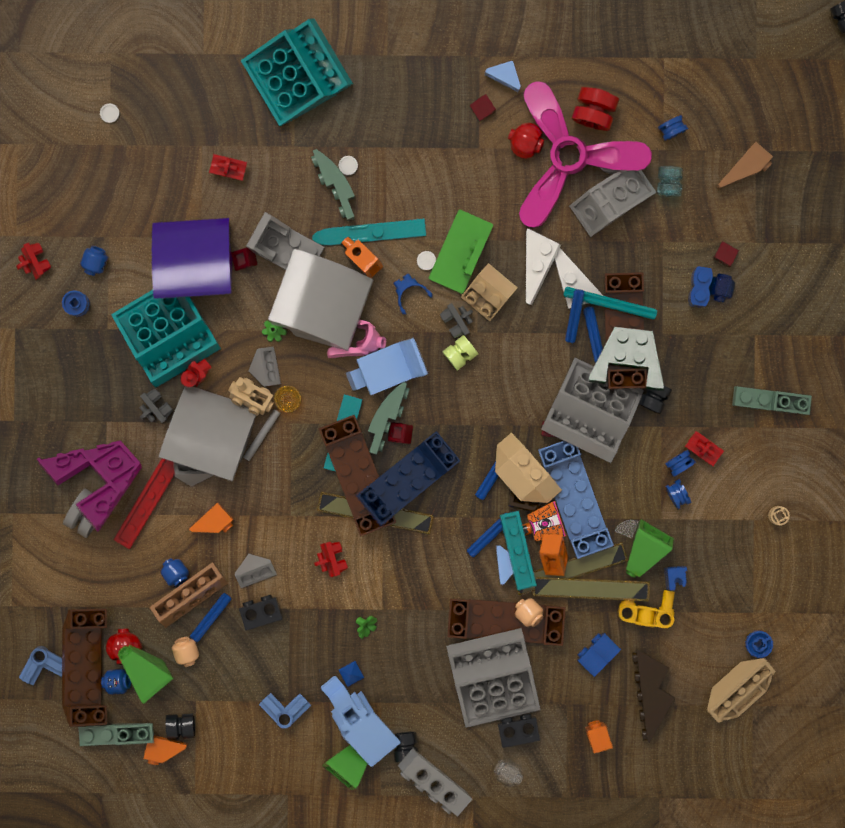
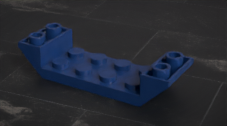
(408, 478)

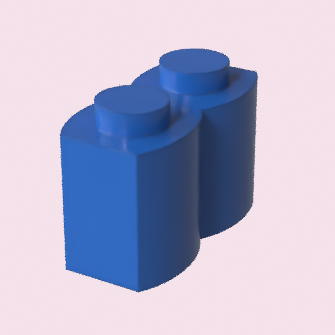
(700, 281)
(598, 654)

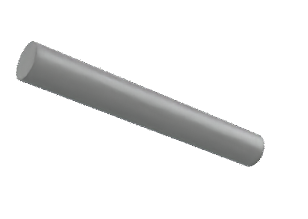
(261, 435)

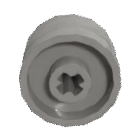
(74, 516)

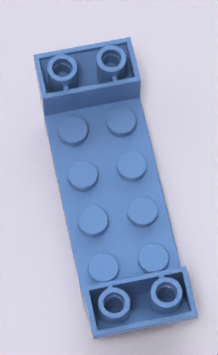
(576, 500)

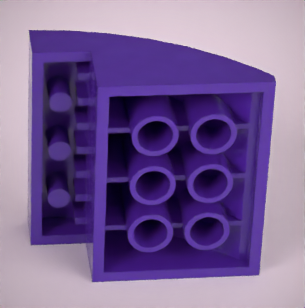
(191, 258)

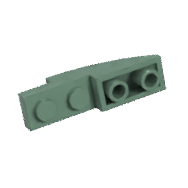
(332, 176)
(771, 400)
(390, 409)
(116, 734)

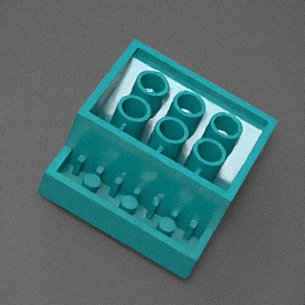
(296, 71)
(165, 335)

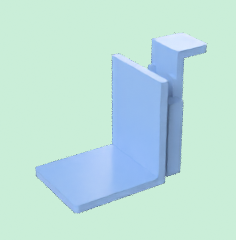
(387, 367)
(359, 722)

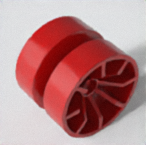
(597, 103)

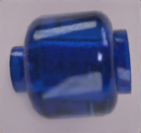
(722, 287)

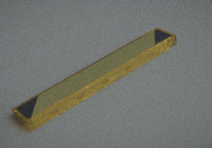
(405, 518)
(586, 564)
(591, 588)

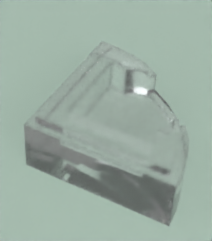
(627, 528)

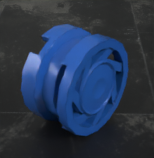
(672, 128)
(680, 463)
(678, 494)
(759, 644)

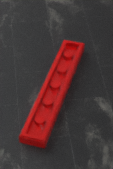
(145, 504)

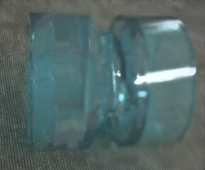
(669, 181)

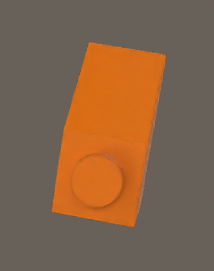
(214, 521)
(163, 749)

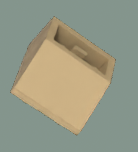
(489, 292)

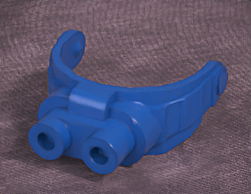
(402, 285)

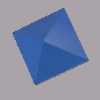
(351, 673)

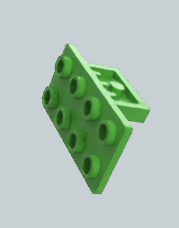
(460, 251)

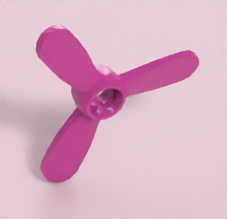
(609, 155)

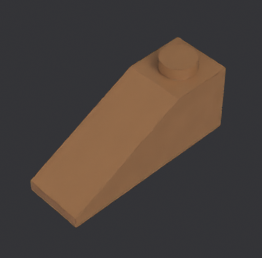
(750, 164)

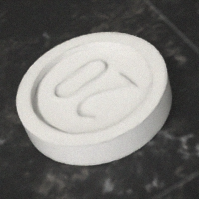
(109, 113)
(348, 165)
(426, 260)

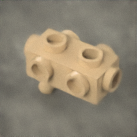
(246, 393)

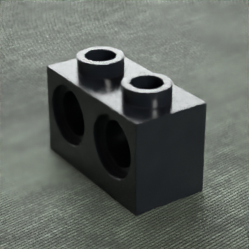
(262, 617)
(519, 736)

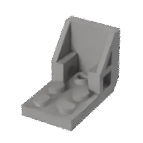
(611, 199)
(277, 241)

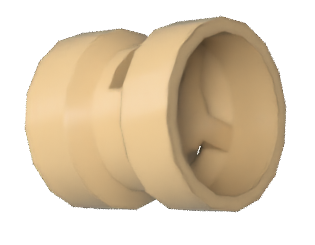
(778, 515)

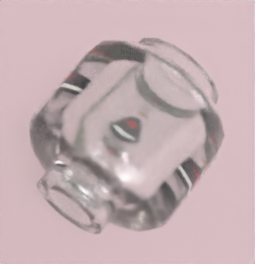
(508, 772)

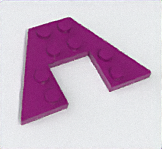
(114, 466)

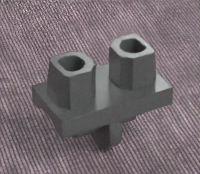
(450, 313)
(150, 399)

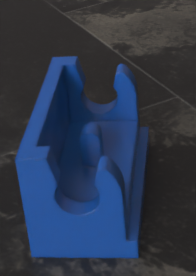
(675, 574)

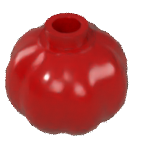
(526, 140)
(118, 641)

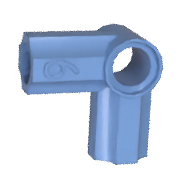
(34, 666)
(276, 709)

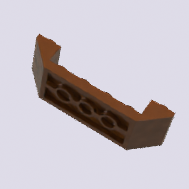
(628, 288)
(353, 468)
(484, 618)
(83, 667)

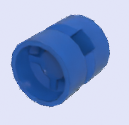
(76, 303)

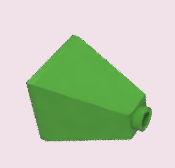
(647, 549)
(145, 671)
(347, 767)

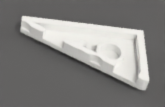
(539, 258)
(572, 277)

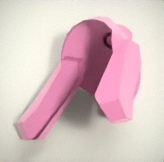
(368, 345)

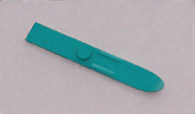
(371, 232)

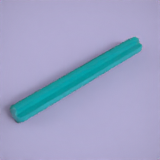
(614, 303)

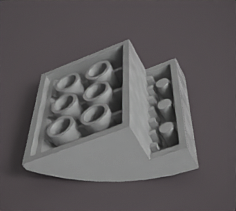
(320, 300)
(591, 413)
(208, 433)
(493, 677)

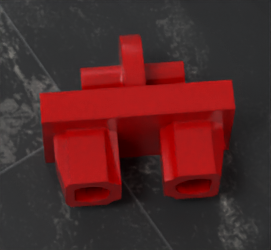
(228, 167)
(30, 253)
(195, 374)
(704, 448)
(328, 561)

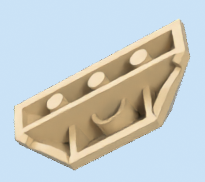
(523, 472)
(740, 689)

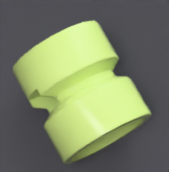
(460, 352)

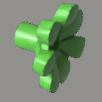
(273, 334)
(366, 626)

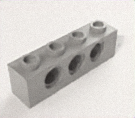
(454, 802)

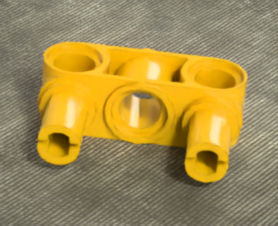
(649, 616)

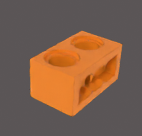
(553, 554)
(598, 736)

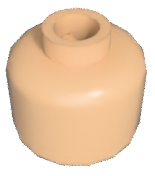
(529, 612)
(185, 651)

